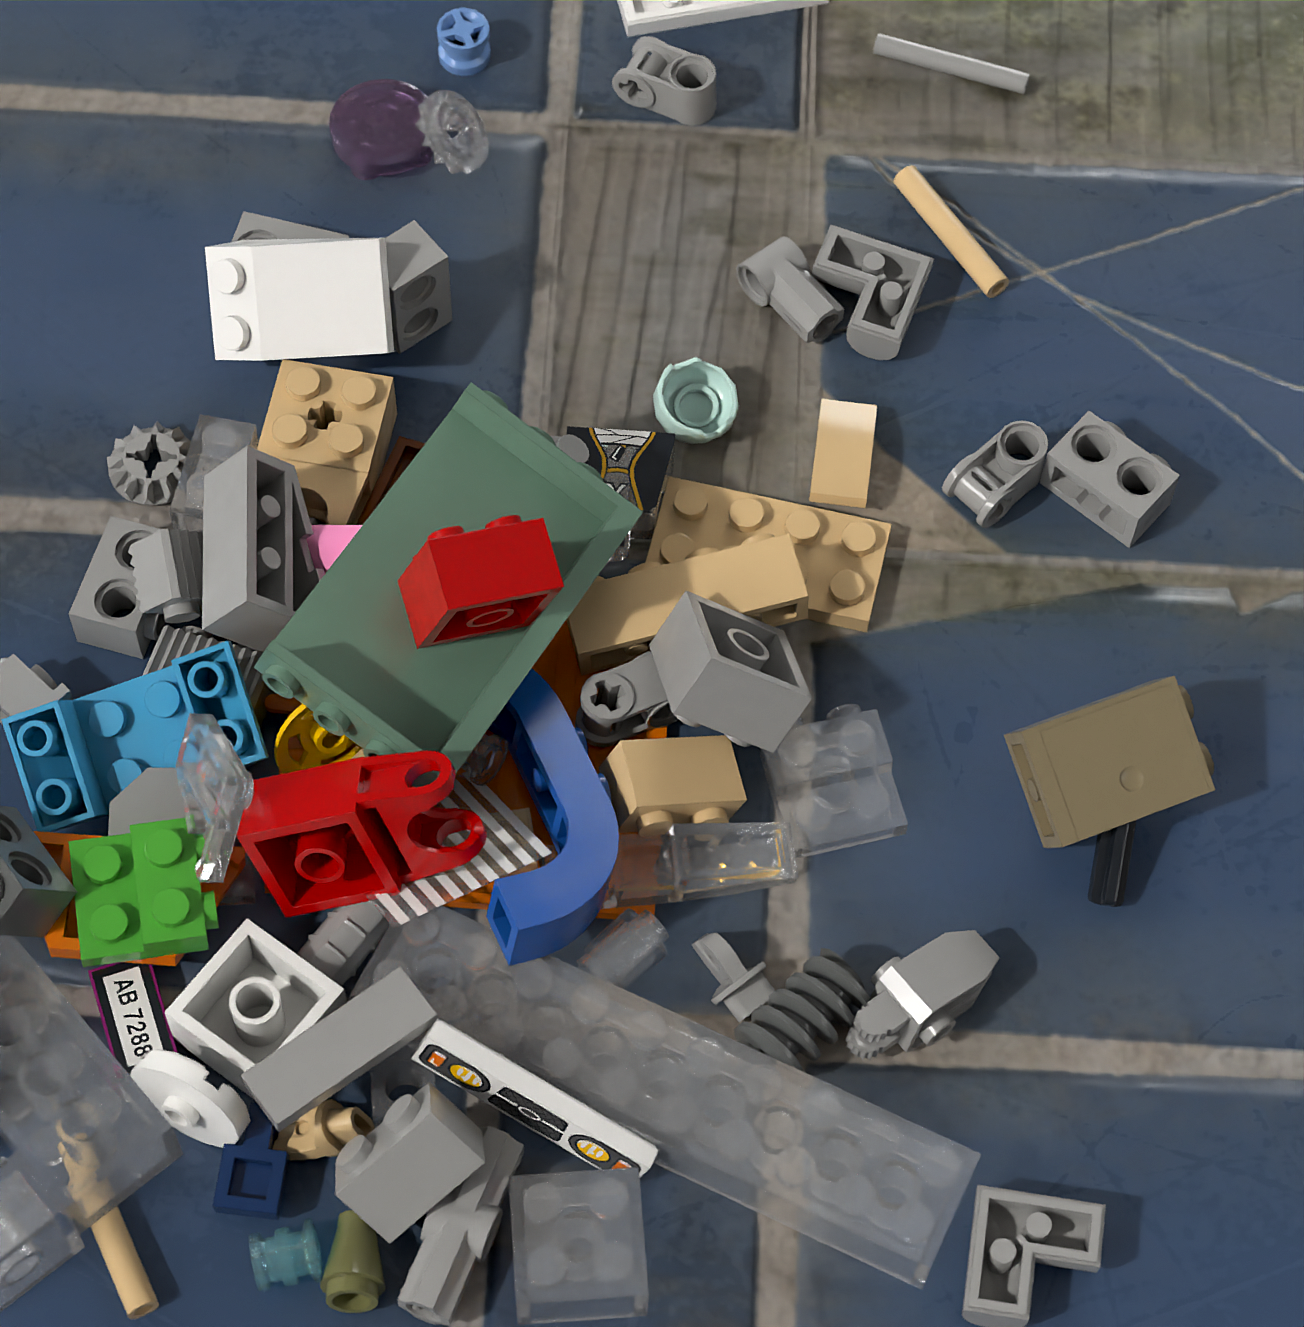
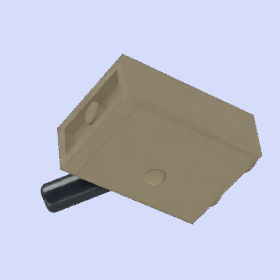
(1108, 768)

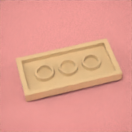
(835, 551)

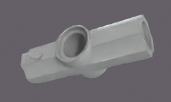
(460, 1233)

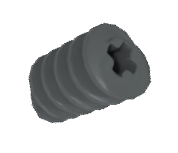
(805, 1010)

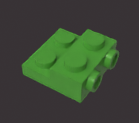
(140, 894)

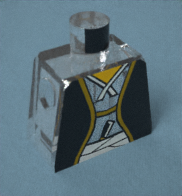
(636, 468)

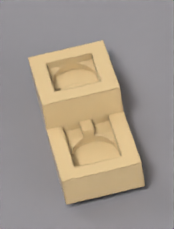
(843, 453)

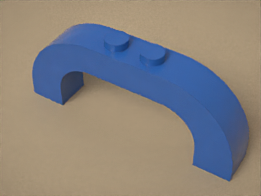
(557, 902)

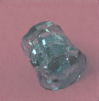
(286, 1256)

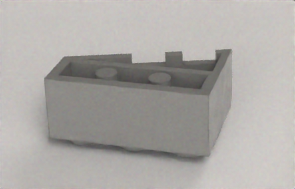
(254, 548)

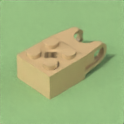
(333, 432)

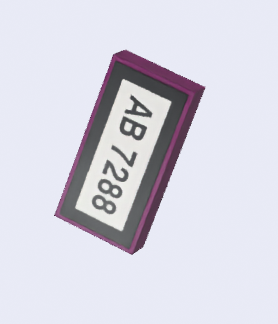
(131, 1011)

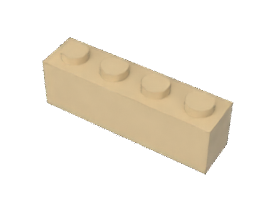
(626, 611)

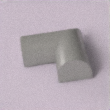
(888, 287)
(1013, 1234)

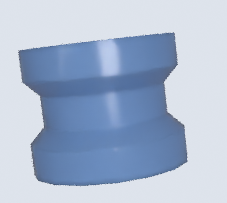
(472, 30)

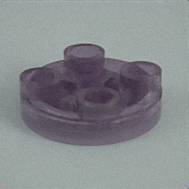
(377, 129)

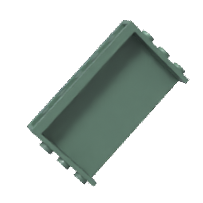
(351, 639)

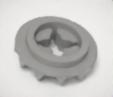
(129, 473)

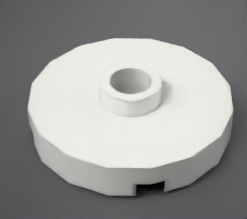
(190, 1102)

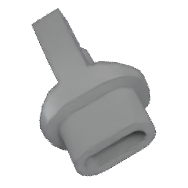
(740, 987)

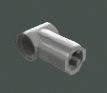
(783, 279)

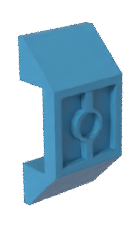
(92, 747)

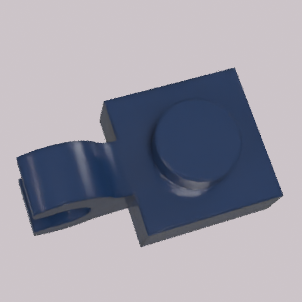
(252, 1174)

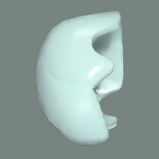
(695, 401)

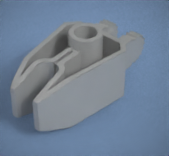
(922, 994)

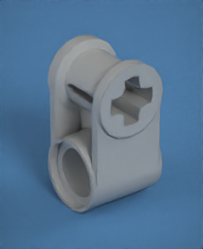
(670, 82)
(993, 479)
(627, 698)

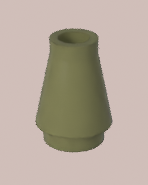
(354, 1267)

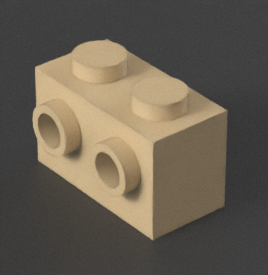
(673, 782)

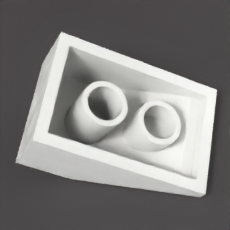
(299, 298)

